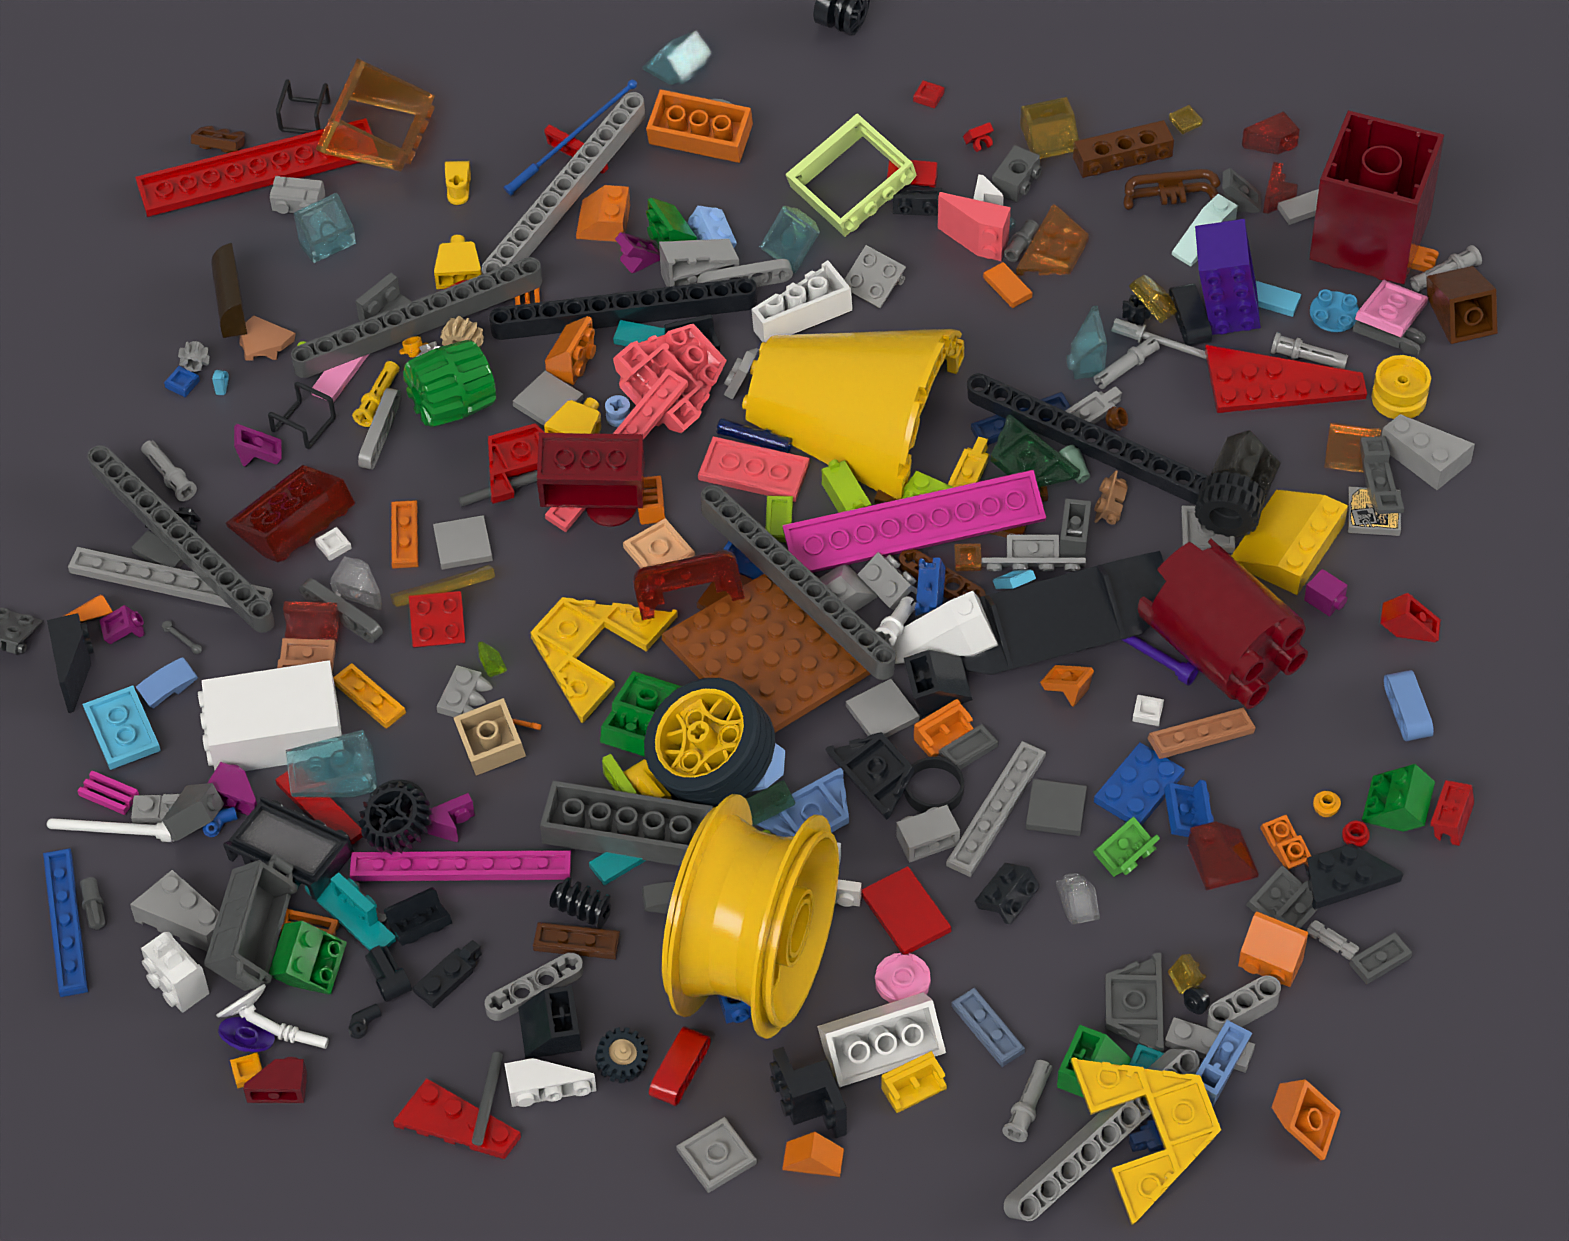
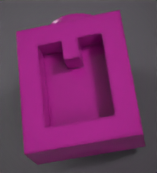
(121, 623)

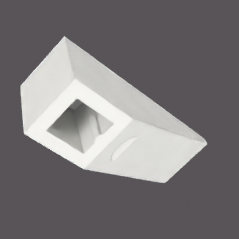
(544, 1081)

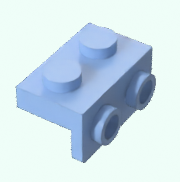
(710, 224)

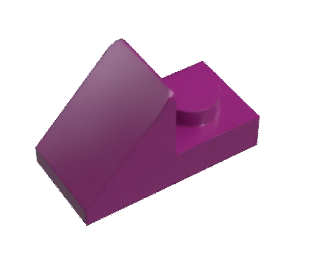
(637, 252)
(256, 444)
(448, 814)

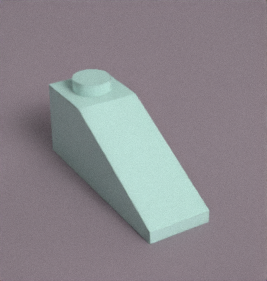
(1216, 211)

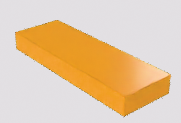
(369, 696)

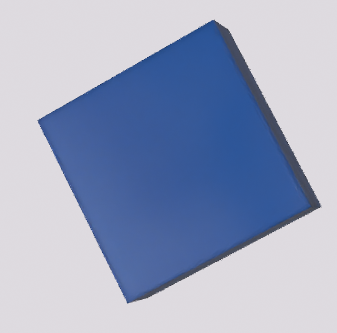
(182, 381)

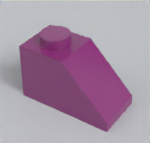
(234, 788)

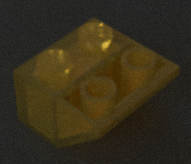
(1049, 127)

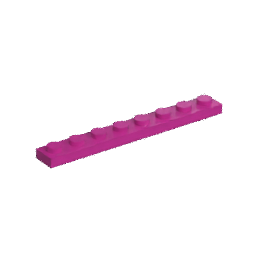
(460, 865)

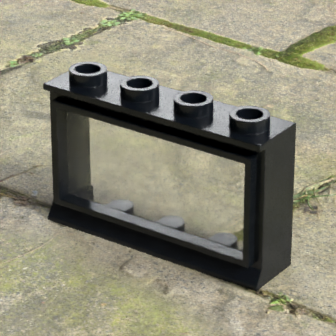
(305, 843)

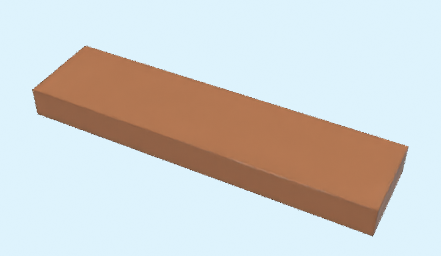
(1201, 733)

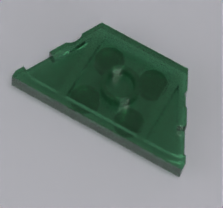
(1023, 451)

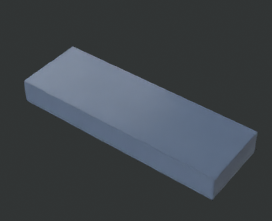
(988, 1027)

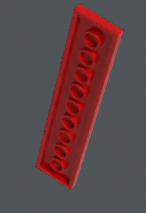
(237, 172)

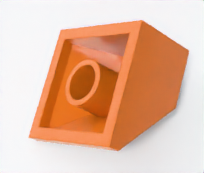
(1306, 1115)

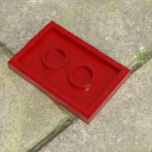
(906, 911)

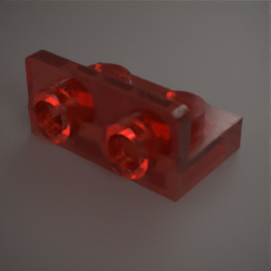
(311, 620)

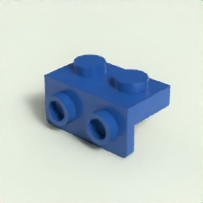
(1187, 807)

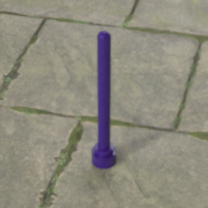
(1185, 671)

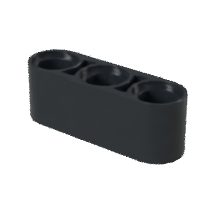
(1190, 315)

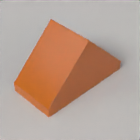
(813, 1155)

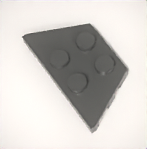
(1136, 1002)

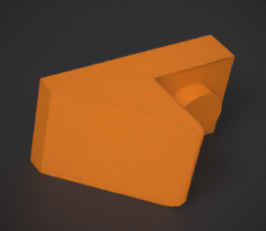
(1070, 680)

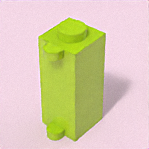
(843, 487)

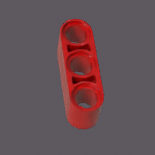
(679, 1066)

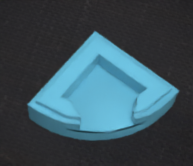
(220, 381)

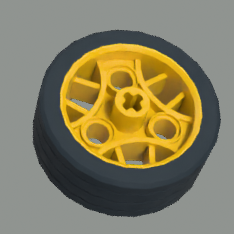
(695, 720)

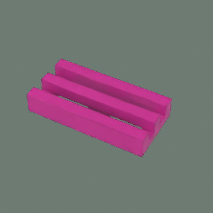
(112, 791)

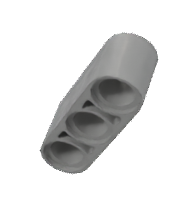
(1248, 995)

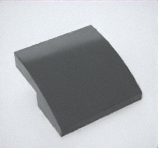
(1284, 899)

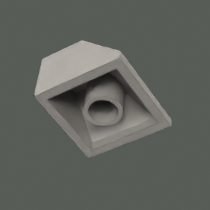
(848, 587)

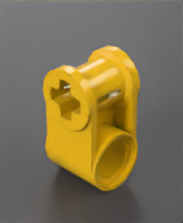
(457, 181)

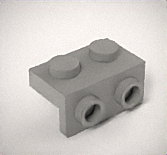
(887, 580)

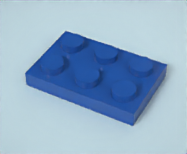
(1138, 785)

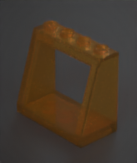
(381, 89)

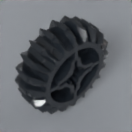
(396, 827)

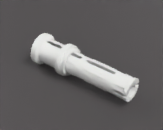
(892, 626)

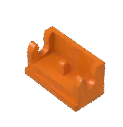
(942, 728)

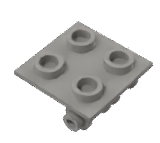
(874, 276)

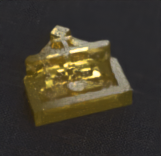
(1154, 298)

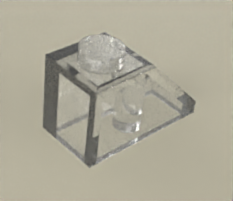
(356, 583)

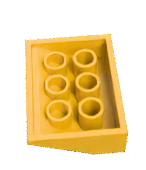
(1291, 538)

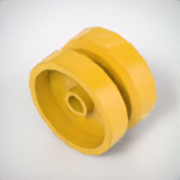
(1401, 386)

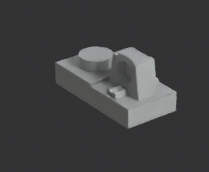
(151, 808)

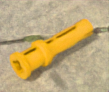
(371, 400)

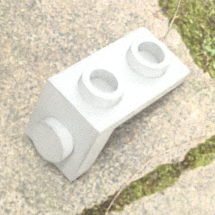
(847, 891)

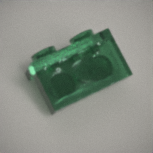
(770, 802)

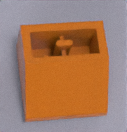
(572, 351)

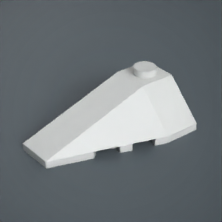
(952, 628)

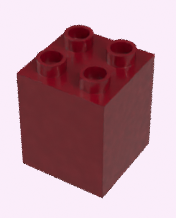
(1376, 197)

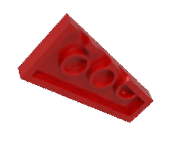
(449, 1117)

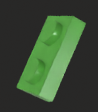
(1125, 847)

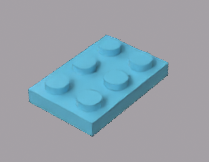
(121, 727)

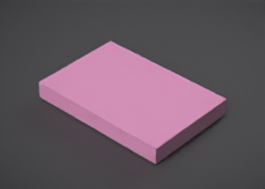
(1392, 308)

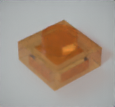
(967, 557)

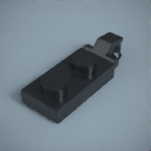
(448, 974)

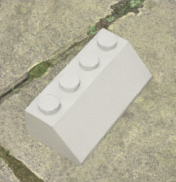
(881, 1038)

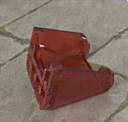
(713, 566)

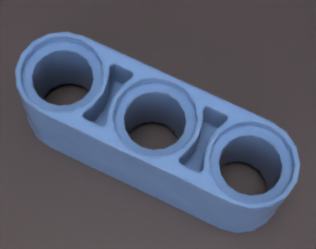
(1408, 705)

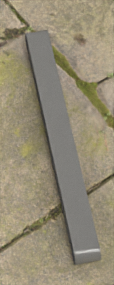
(569, 183)

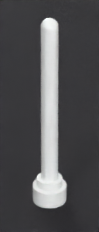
(158, 830)

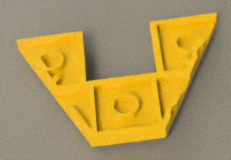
(572, 627)
(1180, 1114)

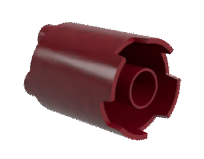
(1225, 622)

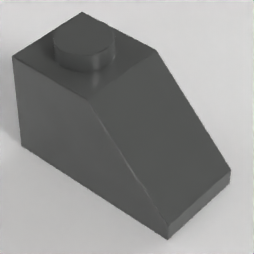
(192, 810)

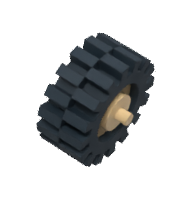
(621, 1055)

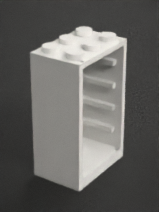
(266, 712)

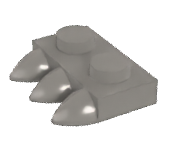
(739, 372)
(462, 692)

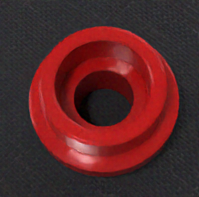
(1358, 828)

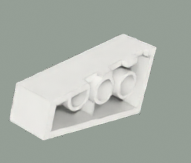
(804, 304)

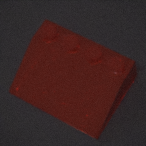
(292, 512)

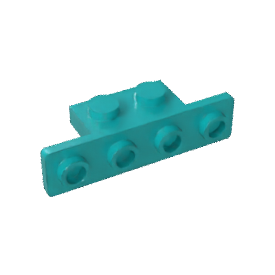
(355, 912)

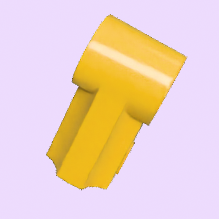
(645, 782)

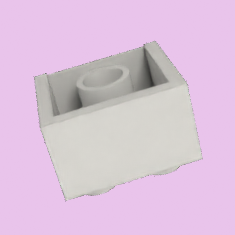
(174, 972)

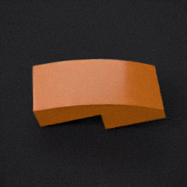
(1285, 843)

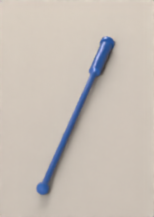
(534, 168)

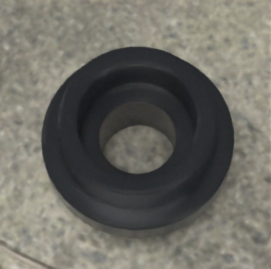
(1196, 1000)

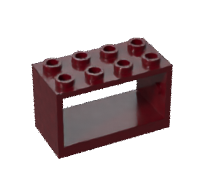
(590, 470)

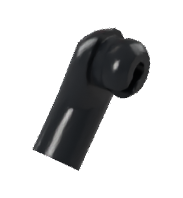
(360, 1020)

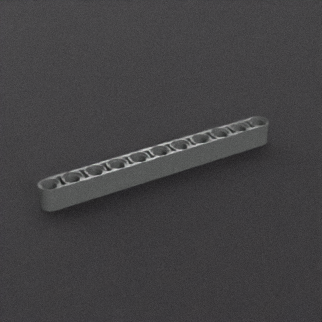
(416, 317)
(154, 512)
(798, 583)

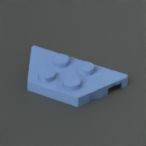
(821, 797)

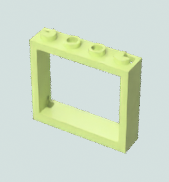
(831, 150)

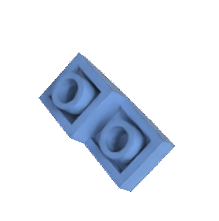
(165, 681)

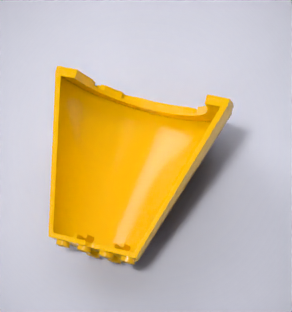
(851, 396)

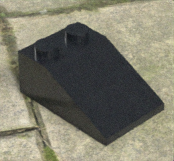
(71, 654)

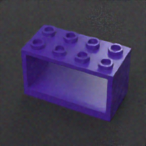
(1227, 276)

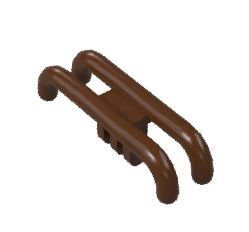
(1171, 185)

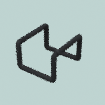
(287, 88)
(308, 444)

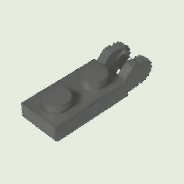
(1408, 345)

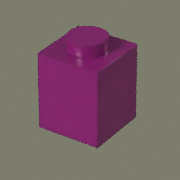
(1326, 593)

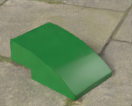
(633, 710)

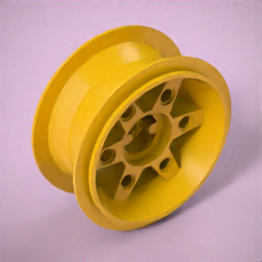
(750, 915)

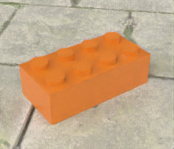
(699, 126)

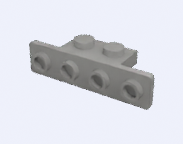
(1033, 551)

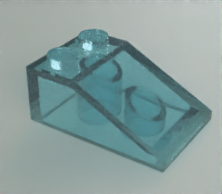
(333, 767)

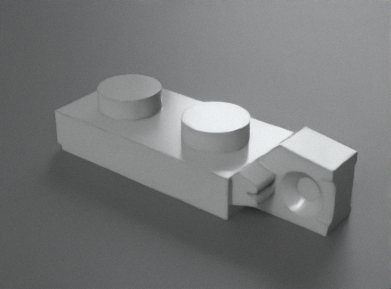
(1095, 406)

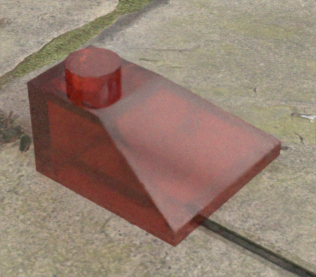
(1220, 855)

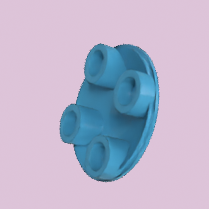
(1334, 310)

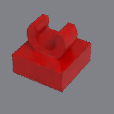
(979, 134)

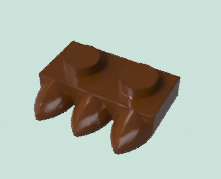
(222, 139)

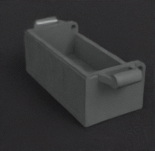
(251, 922)

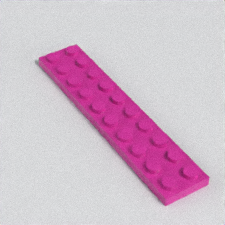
(916, 522)

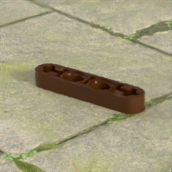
(950, 576)

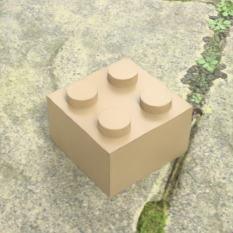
(489, 736)

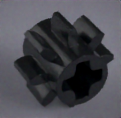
(1135, 310)

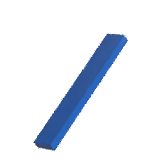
(65, 923)

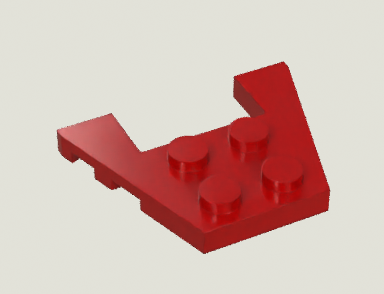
(511, 455)

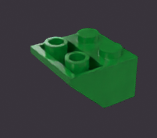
(667, 223)
(1399, 799)
(307, 957)
(1088, 1046)

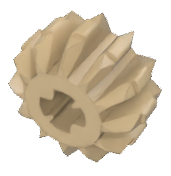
(461, 330)

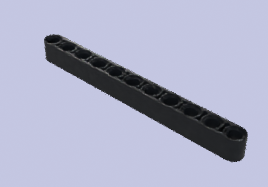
(631, 306)
(1081, 432)

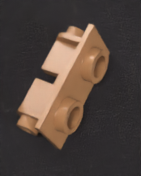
(1112, 491)

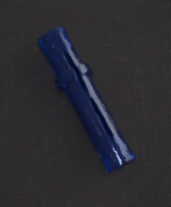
(759, 437)

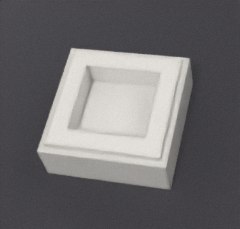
(333, 543)
(1148, 710)

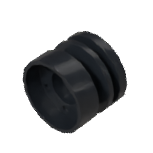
(843, 14)

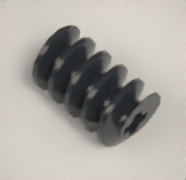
(581, 903)

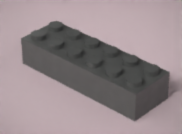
(620, 822)

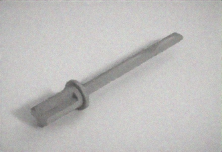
(1138, 333)

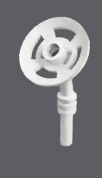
(246, 1008)

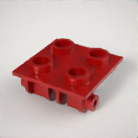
(437, 619)

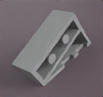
(685, 260)
(1427, 450)
(178, 909)

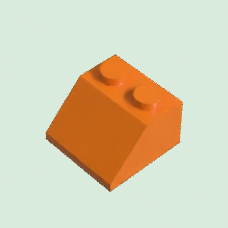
(604, 214)
(1273, 949)

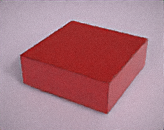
(928, 94)

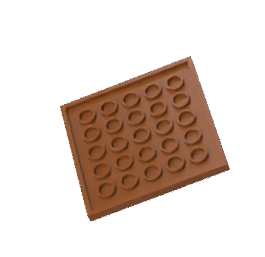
(767, 650)

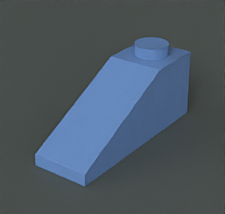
(1222, 1058)

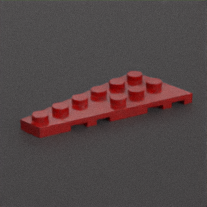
(1262, 381)

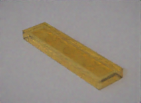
(445, 585)

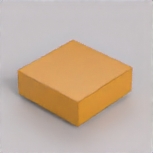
(245, 1068)

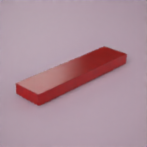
(322, 809)

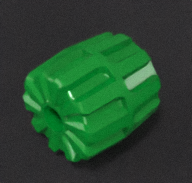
(449, 383)

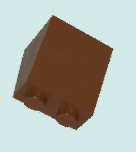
(1463, 304)

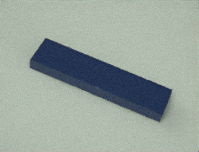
(992, 426)

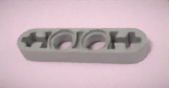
(779, 270)
(379, 428)
(531, 982)

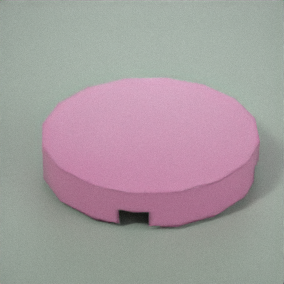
(902, 977)

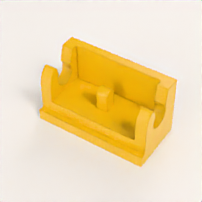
(913, 1082)

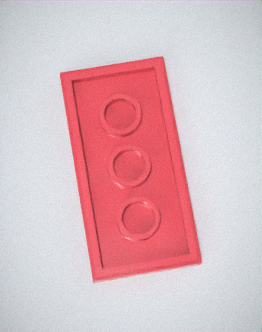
(753, 468)

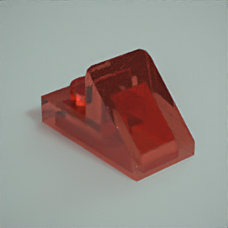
(1278, 189)

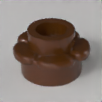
(1116, 418)

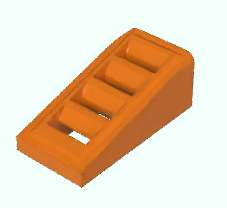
(653, 501)
(92, 609)

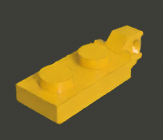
(971, 464)

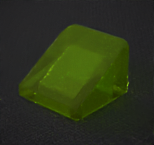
(491, 660)

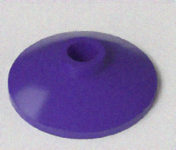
(245, 1035)

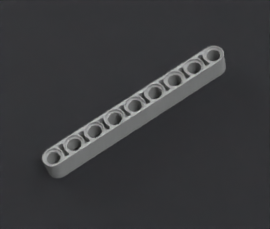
(1094, 1146)

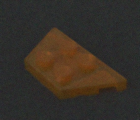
(1054, 246)

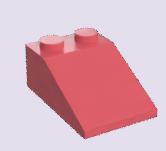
(975, 224)

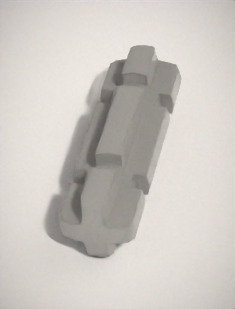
(1332, 940)

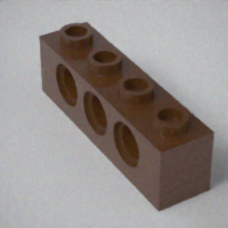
(1123, 149)

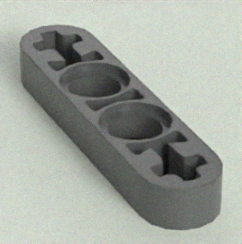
(349, 615)

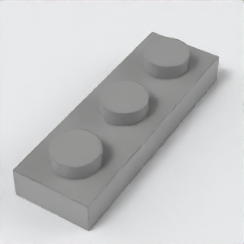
(1200, 1039)

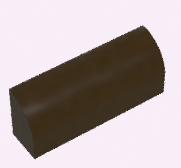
(228, 292)

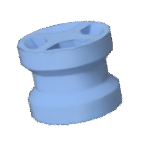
(616, 402)

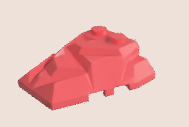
(684, 353)

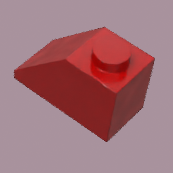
(1410, 619)

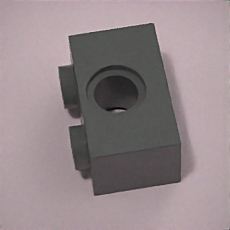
(1017, 173)
(1075, 528)

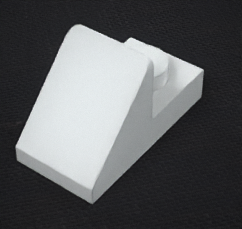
(987, 192)

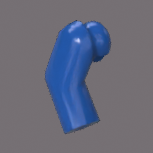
(223, 816)

